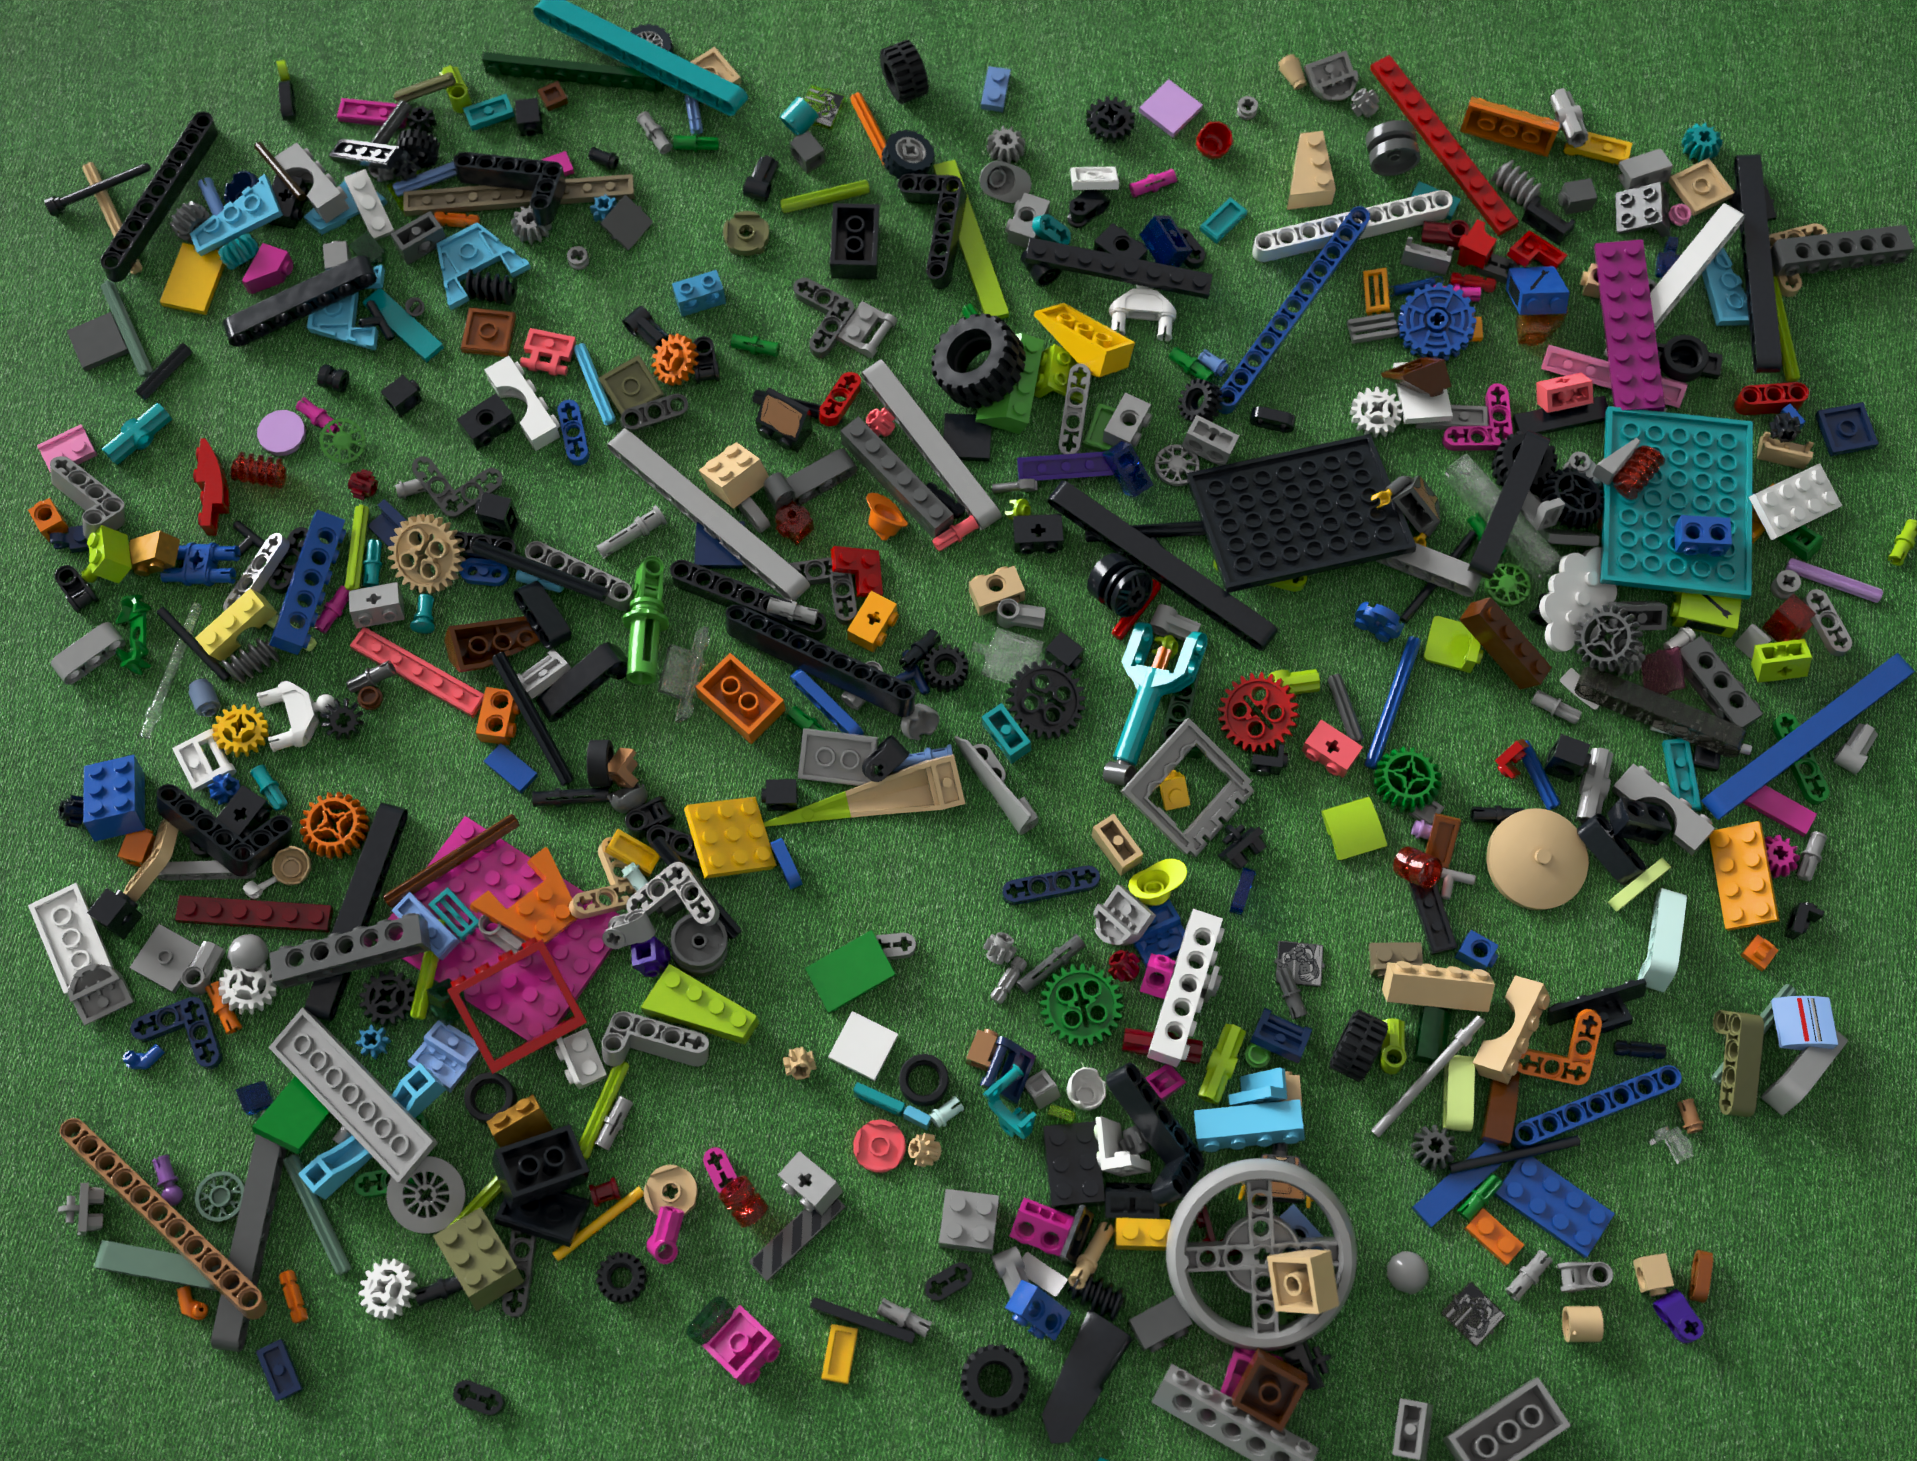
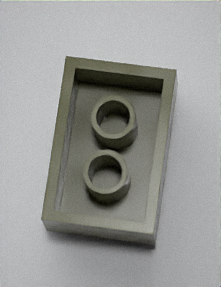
(478, 1259)

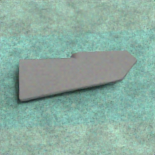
(1018, 811)

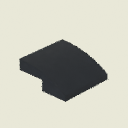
(1076, 1237)

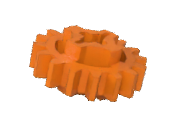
(675, 359)

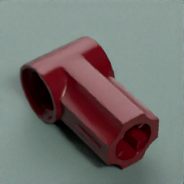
(1444, 232)

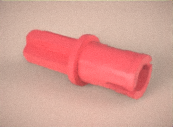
(955, 533)

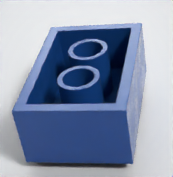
(114, 798)

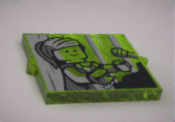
(826, 104)

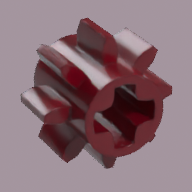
(362, 484)
(1124, 965)

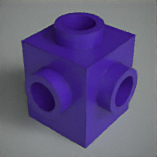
(650, 957)

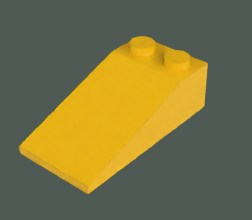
(1087, 339)

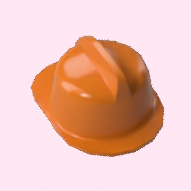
(884, 516)

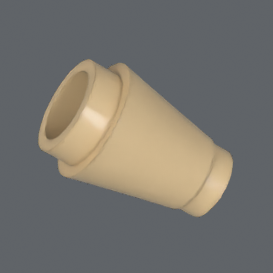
(1292, 71)

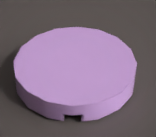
(281, 432)

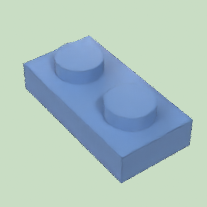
(995, 89)

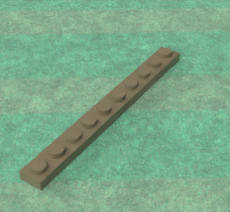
(490, 198)

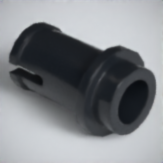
(604, 158)

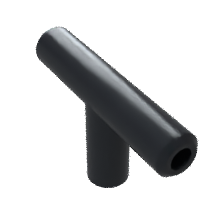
(376, 320)
(250, 537)

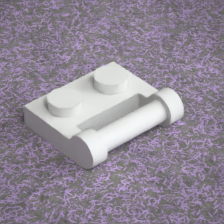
(196, 763)

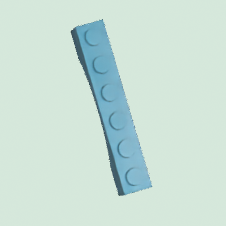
(338, 1164)

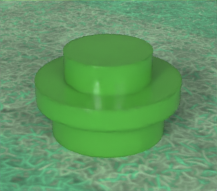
(1257, 1056)

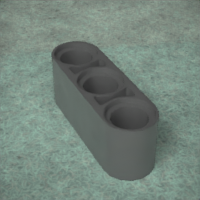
(662, 404)

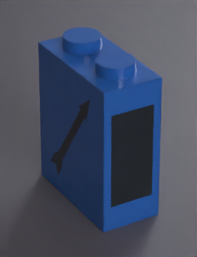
(1537, 290)

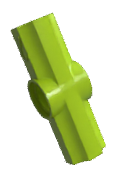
(1221, 1064)

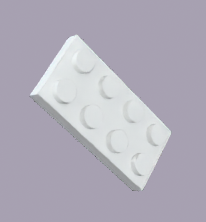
(1795, 501)
(69, 933)

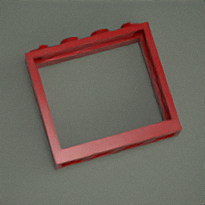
(485, 971)

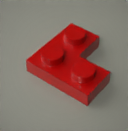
(1534, 247)
(862, 563)

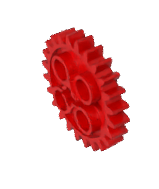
(1275, 698)

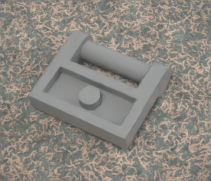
(861, 325)
(543, 674)

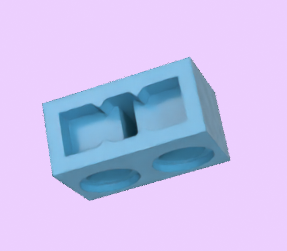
(699, 293)

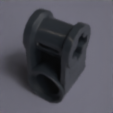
(1086, 207)
(707, 364)
(77, 590)
(887, 757)
(650, 816)

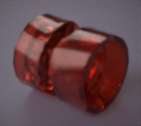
(1417, 867)
(745, 1204)

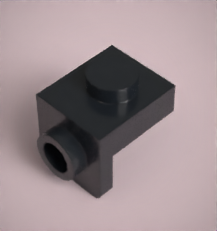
(1269, 765)

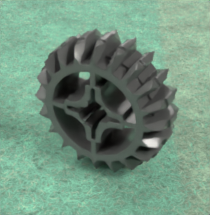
(1617, 633)

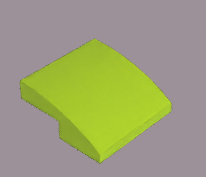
(1354, 828)

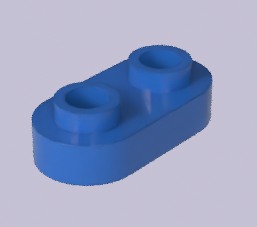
(485, 571)

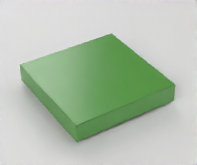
(1095, 433)

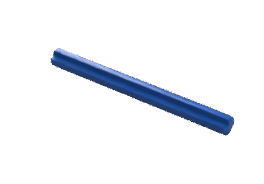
(1392, 702)

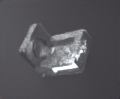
(1678, 1144)

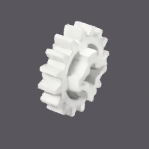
(1374, 420)
(243, 996)
(388, 1289)

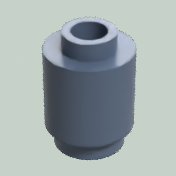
(204, 697)

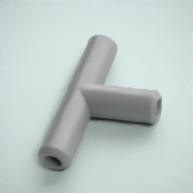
(1449, 878)

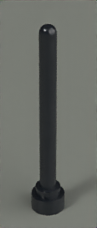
(56, 205)

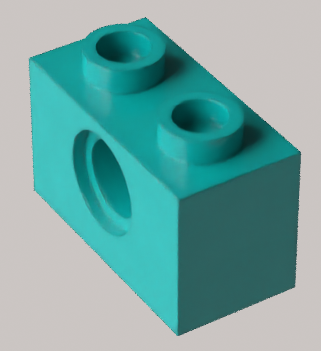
(1006, 733)

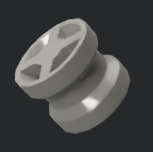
(1783, 590)

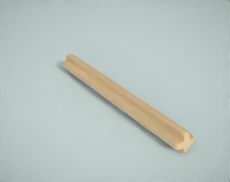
(107, 207)

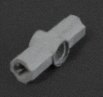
(1569, 117)
(1594, 784)

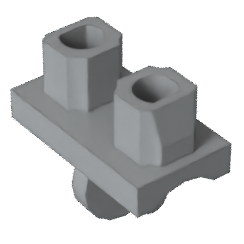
(86, 1221)

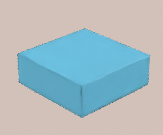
(917, 1117)

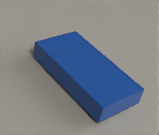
(510, 768)

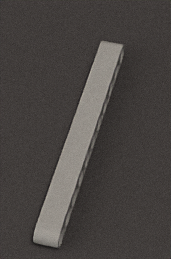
(702, 509)

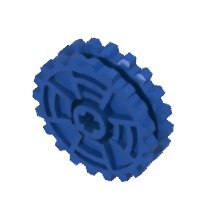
(1454, 317)

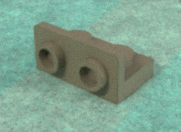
(1383, 953)

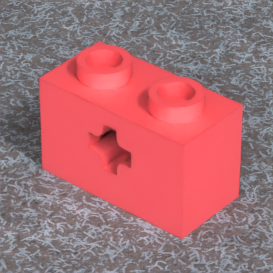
(1564, 392)
(1328, 737)

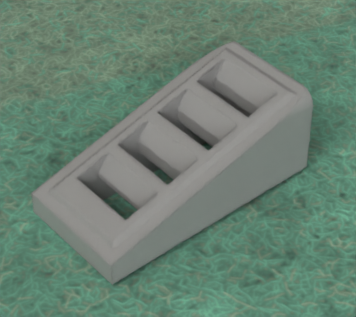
(1612, 464)

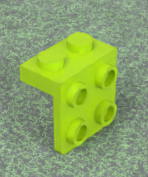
(1054, 373)
(1452, 645)

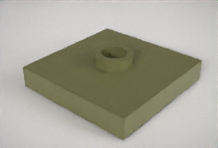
(630, 385)

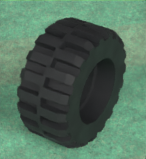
(994, 376)

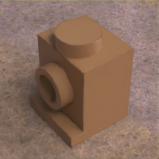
(982, 1049)

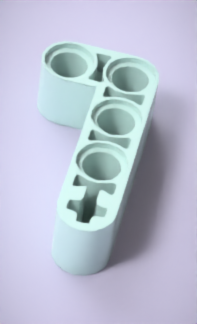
(1664, 940)

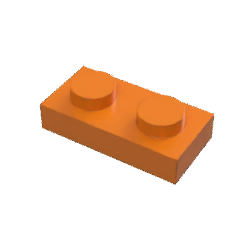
(1494, 1236)

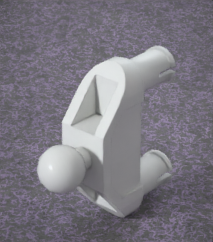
(1144, 305)
(301, 713)

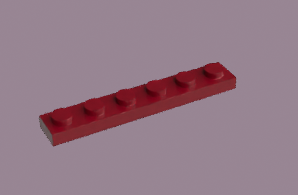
(254, 913)

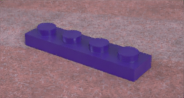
(1063, 466)

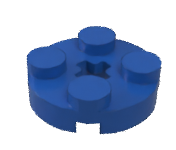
(1379, 621)

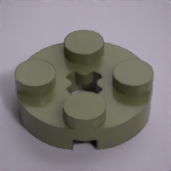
(746, 245)

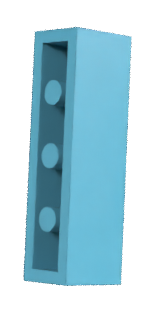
(1249, 1125)

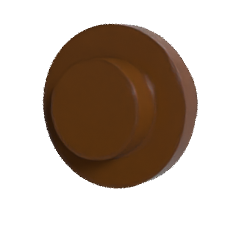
(370, 698)

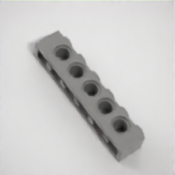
(1217, 1417)

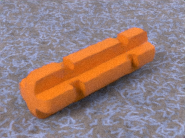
(456, 219)
(293, 1296)

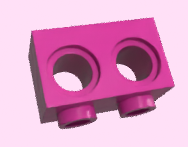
(1043, 1222)

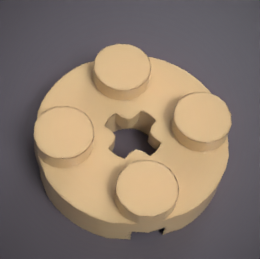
(678, 1178)

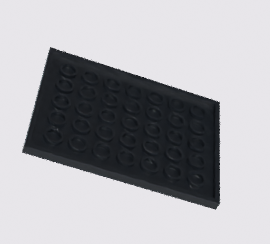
(1298, 513)

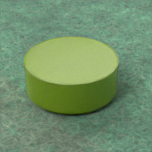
(283, 71)

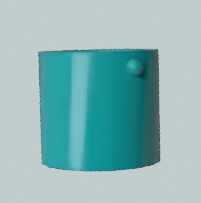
(799, 116)

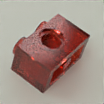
(1790, 620)

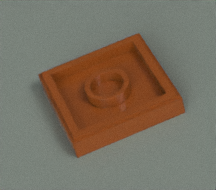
(488, 332)

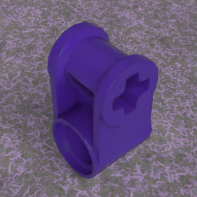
(1678, 1314)

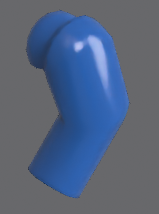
(142, 1060)

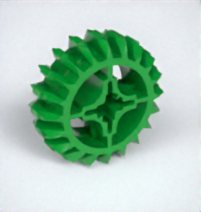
(1428, 780)

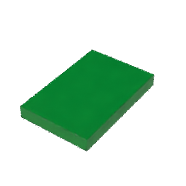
(850, 971)
(292, 1117)

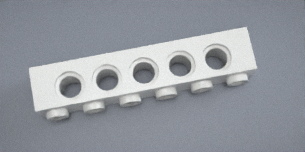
(1162, 1046)

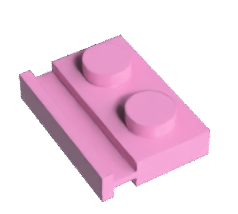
(70, 444)

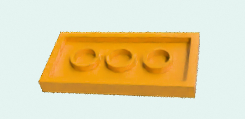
(1743, 876)

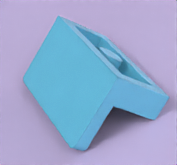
(1261, 1088)

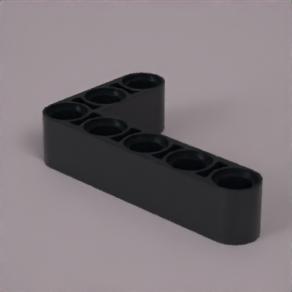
(540, 176)
(943, 222)
(218, 840)
(1162, 1131)

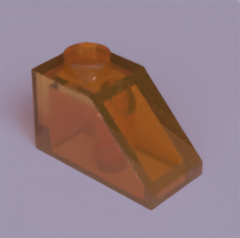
(1538, 328)

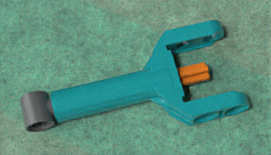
(1151, 686)

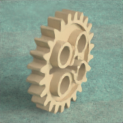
(408, 544)

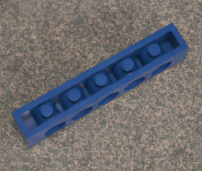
(284, 634)

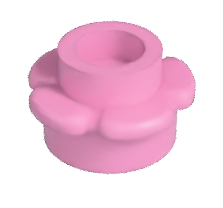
(1679, 214)

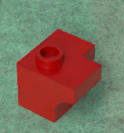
(1476, 246)

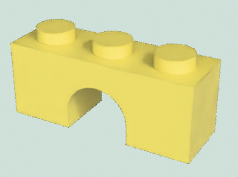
(246, 612)

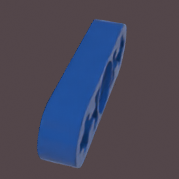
(566, 425)

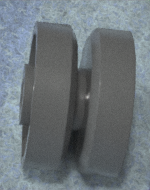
(1392, 148)
(698, 948)

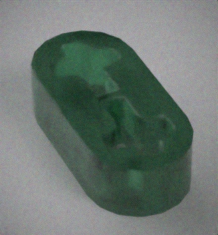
(710, 1320)

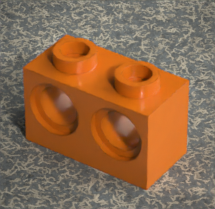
(492, 716)

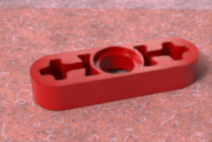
(840, 408)

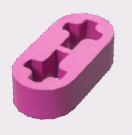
(714, 1174)

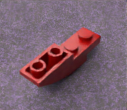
(214, 487)

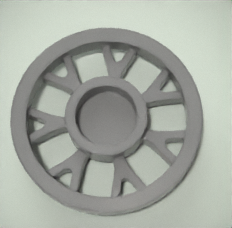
(1175, 465)

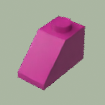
(267, 269)

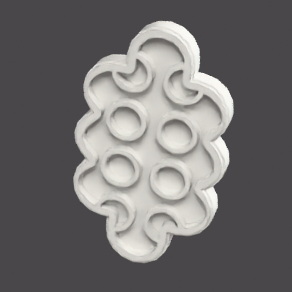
(1572, 595)

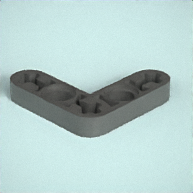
(832, 312)
(449, 494)
(835, 579)

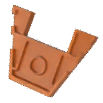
(540, 912)

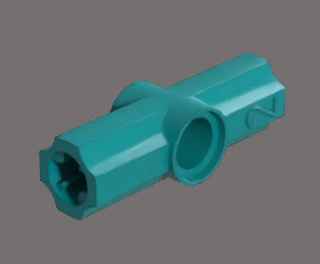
(137, 434)

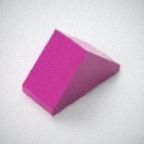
(1165, 1081)

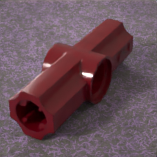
(1139, 1043)

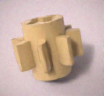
(799, 1063)
(924, 1150)

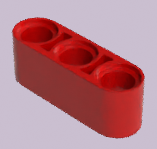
(1760, 403)

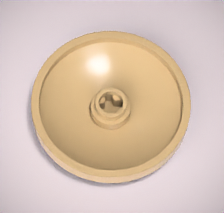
(1537, 859)

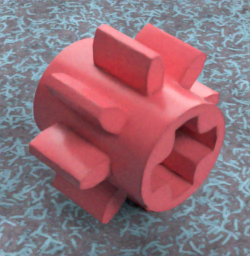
(881, 422)

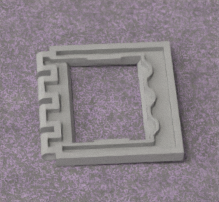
(1163, 763)

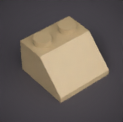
(1303, 1281)

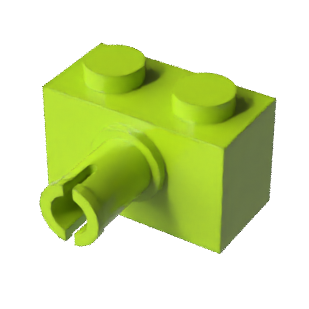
(108, 555)

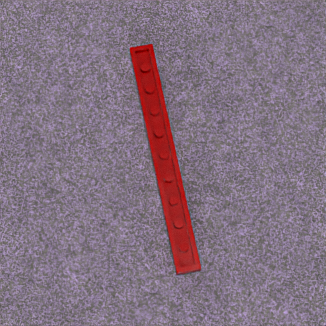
(1444, 145)

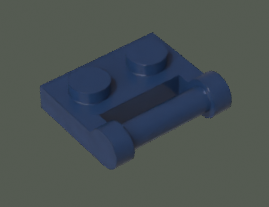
(1281, 1036)
(1017, 1056)

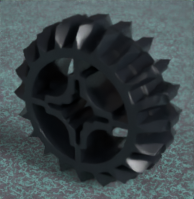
(1576, 492)

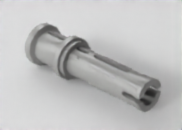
(640, 527)

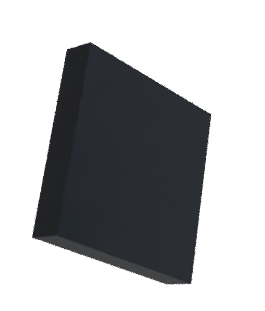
(967, 437)

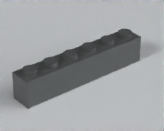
(896, 477)

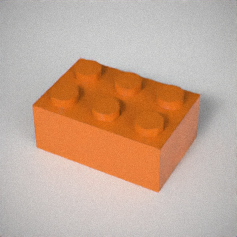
(740, 698)

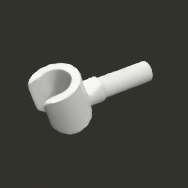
(255, 891)

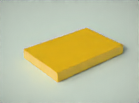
(193, 280)

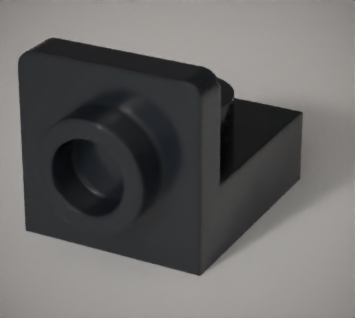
(1800, 919)

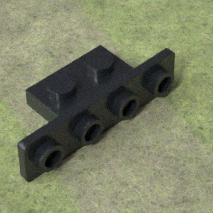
(1606, 1003)

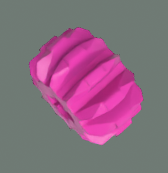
(1783, 852)

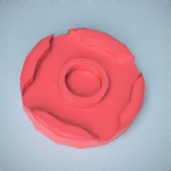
(879, 1146)

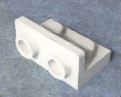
(581, 1058)

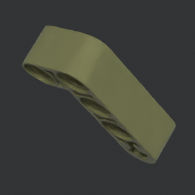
(1741, 1061)

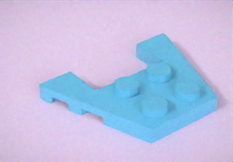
(475, 250)
(339, 319)

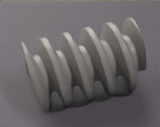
(1516, 184)

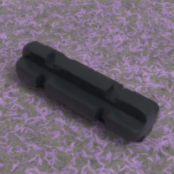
(956, 508)
(1640, 1049)

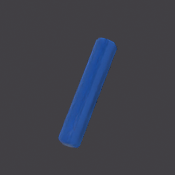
(1540, 778)

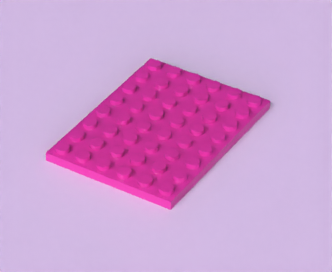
(524, 993)

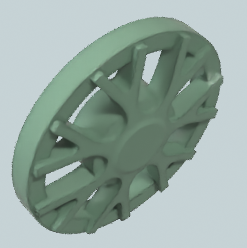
(219, 1196)

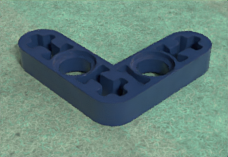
(182, 1020)

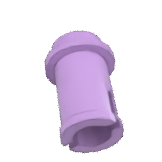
(1421, 829)

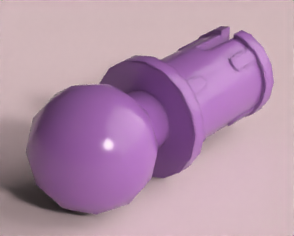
(171, 1193)

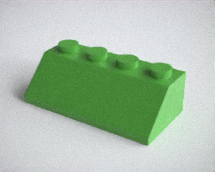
(1015, 409)

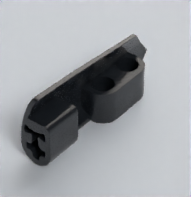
(1082, 1378)

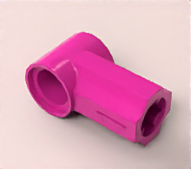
(665, 1232)

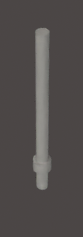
(1462, 1039)

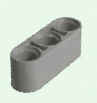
(87, 653)

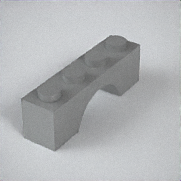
(324, 196)
(1689, 827)

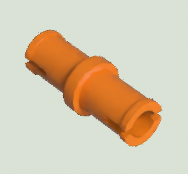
(226, 1016)

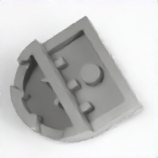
(1332, 77)
(1122, 918)
(98, 992)

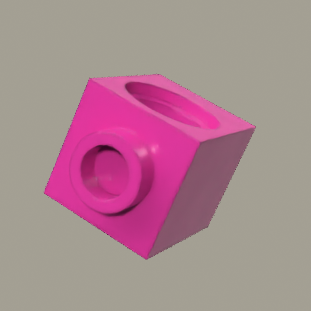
(1155, 984)

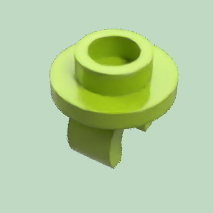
(1021, 508)
(1169, 643)

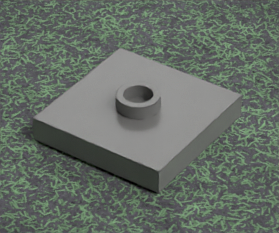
(165, 958)

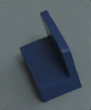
(386, 522)

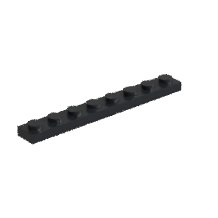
(1118, 268)

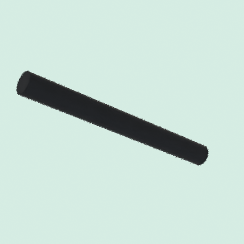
(164, 614)

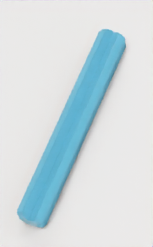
(594, 384)

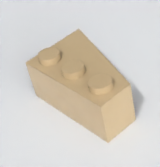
(1312, 173)

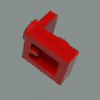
(1512, 754)

